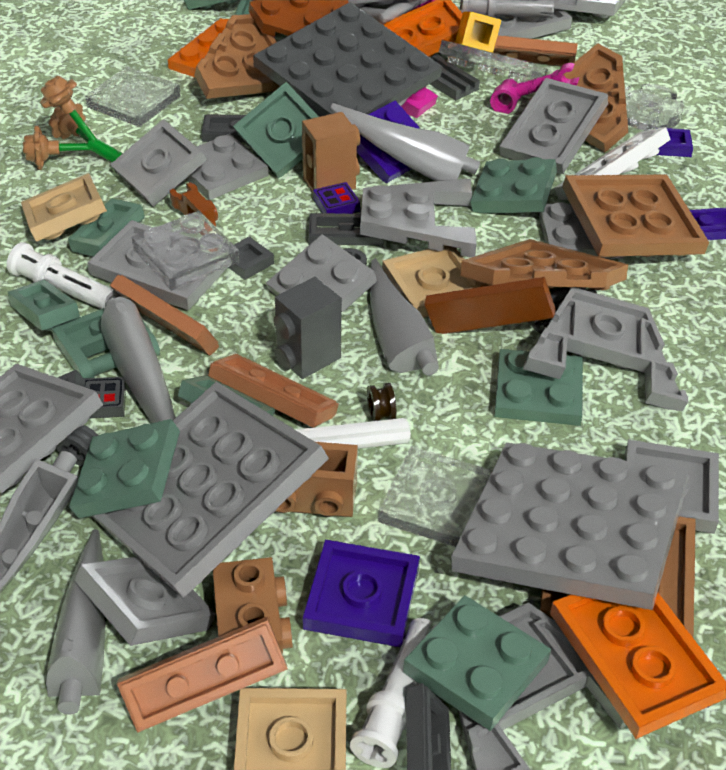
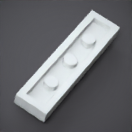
(625, 156)

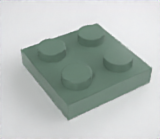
(276, 129)
(514, 186)
(537, 396)
(125, 469)
(477, 662)

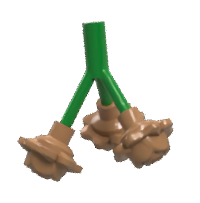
(65, 121)

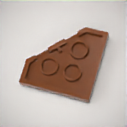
(290, 15)

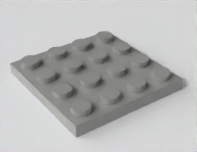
(222, 483)
(574, 524)

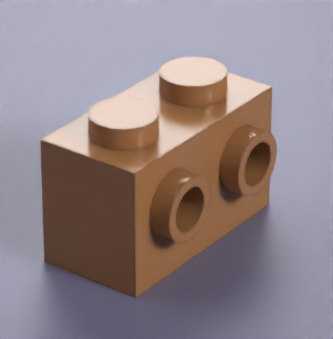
(330, 151)
(331, 487)
(248, 593)

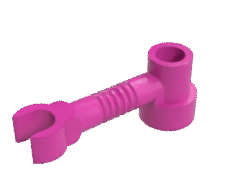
(509, 92)

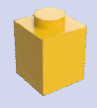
(478, 31)

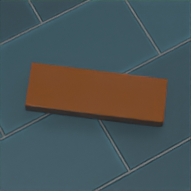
(490, 306)

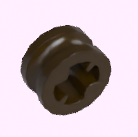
(381, 402)

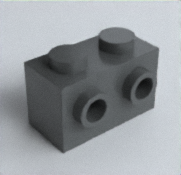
(308, 327)

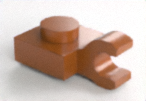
(192, 202)

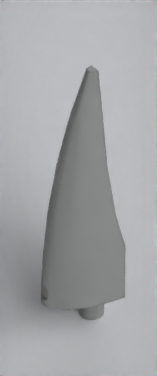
(420, 149)
(400, 328)
(136, 358)
(34, 511)
(78, 642)

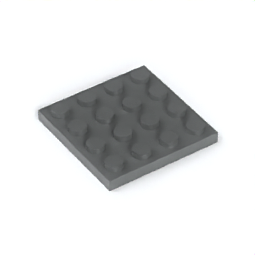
(347, 62)

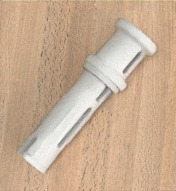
(48, 267)
(387, 708)

